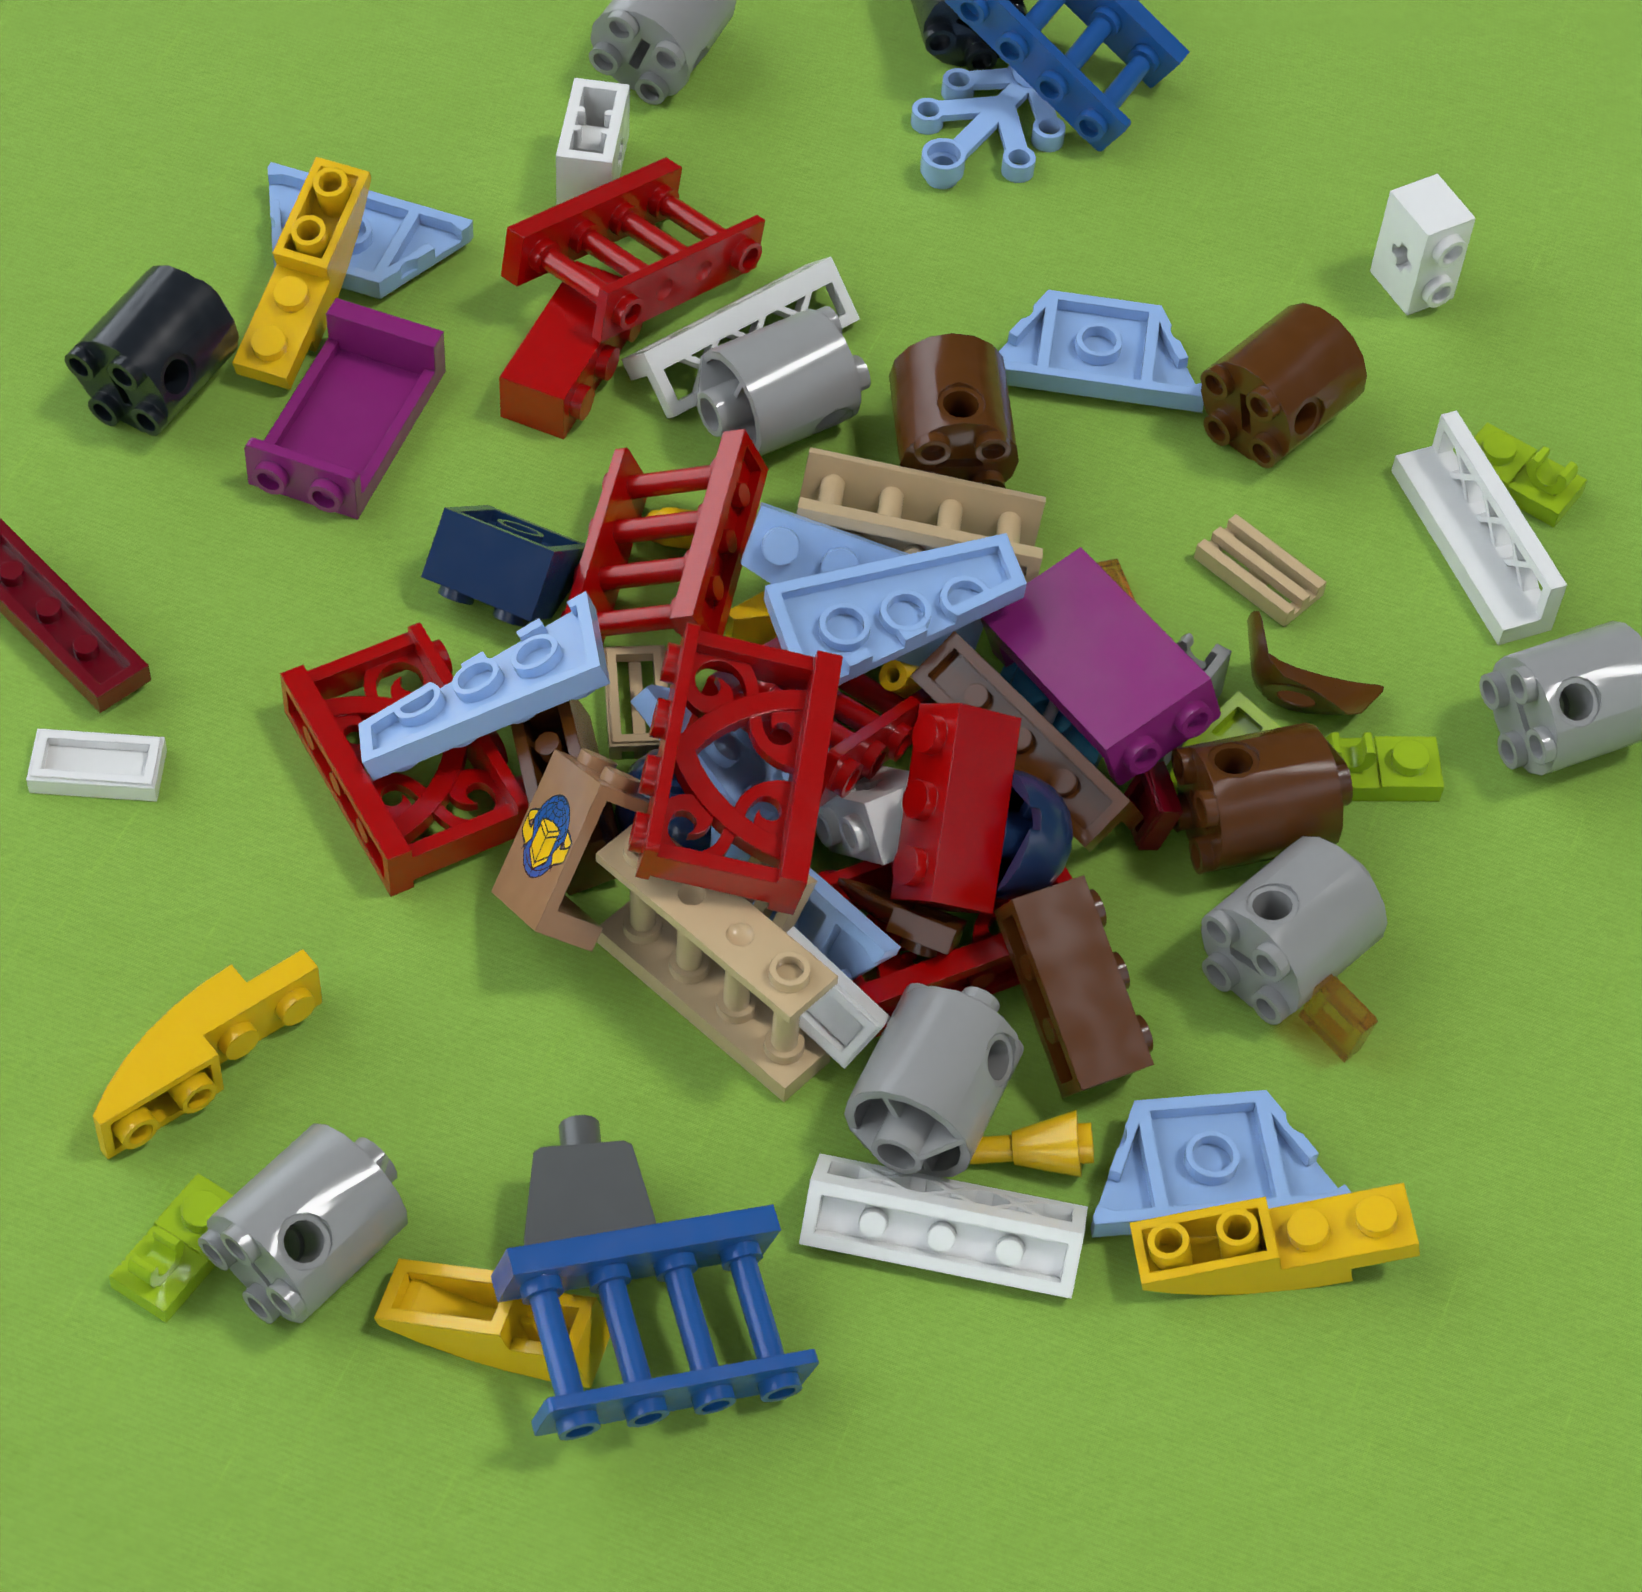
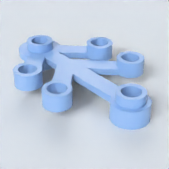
(945, 158)

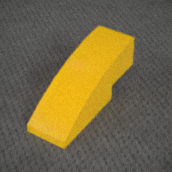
(460, 1315)

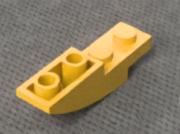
(307, 275)
(180, 1056)
(1281, 1248)

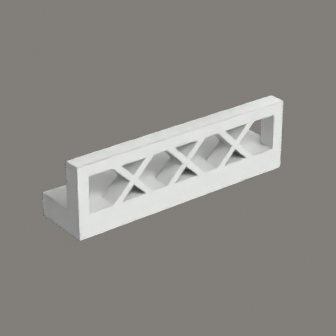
(728, 320)
(1481, 533)
(944, 1225)

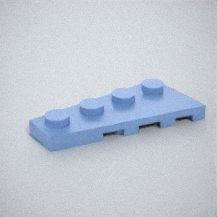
(795, 547)
(894, 603)
(490, 693)

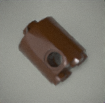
(1282, 384)
(954, 409)
(1259, 795)

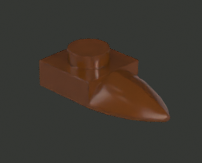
(920, 927)

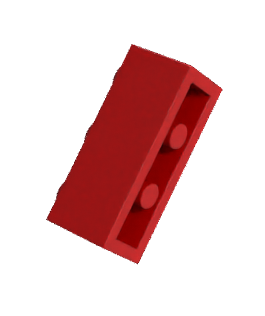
(560, 364)
(955, 808)

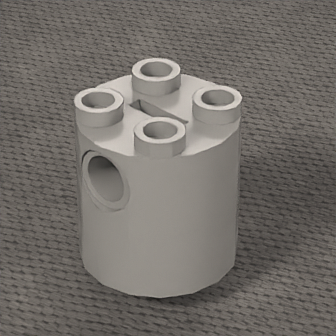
(656, 42)
(782, 381)
(1568, 698)
(1292, 927)
(934, 1080)
(306, 1223)

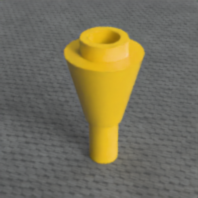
(1049, 1145)

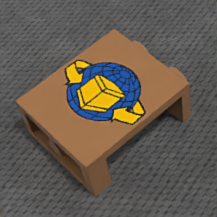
(554, 840)

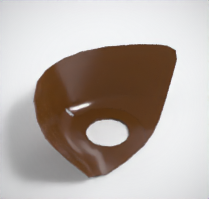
(1299, 688)

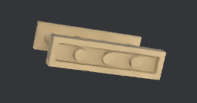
(917, 507)
(720, 969)

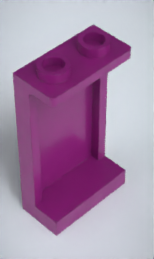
(349, 410)
(1104, 665)

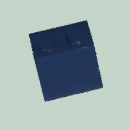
(502, 563)

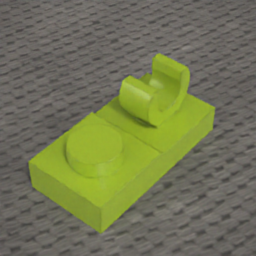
(1531, 478)
(1392, 767)
(168, 1259)

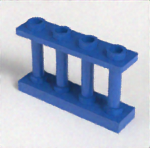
(1056, 77)
(672, 1254)

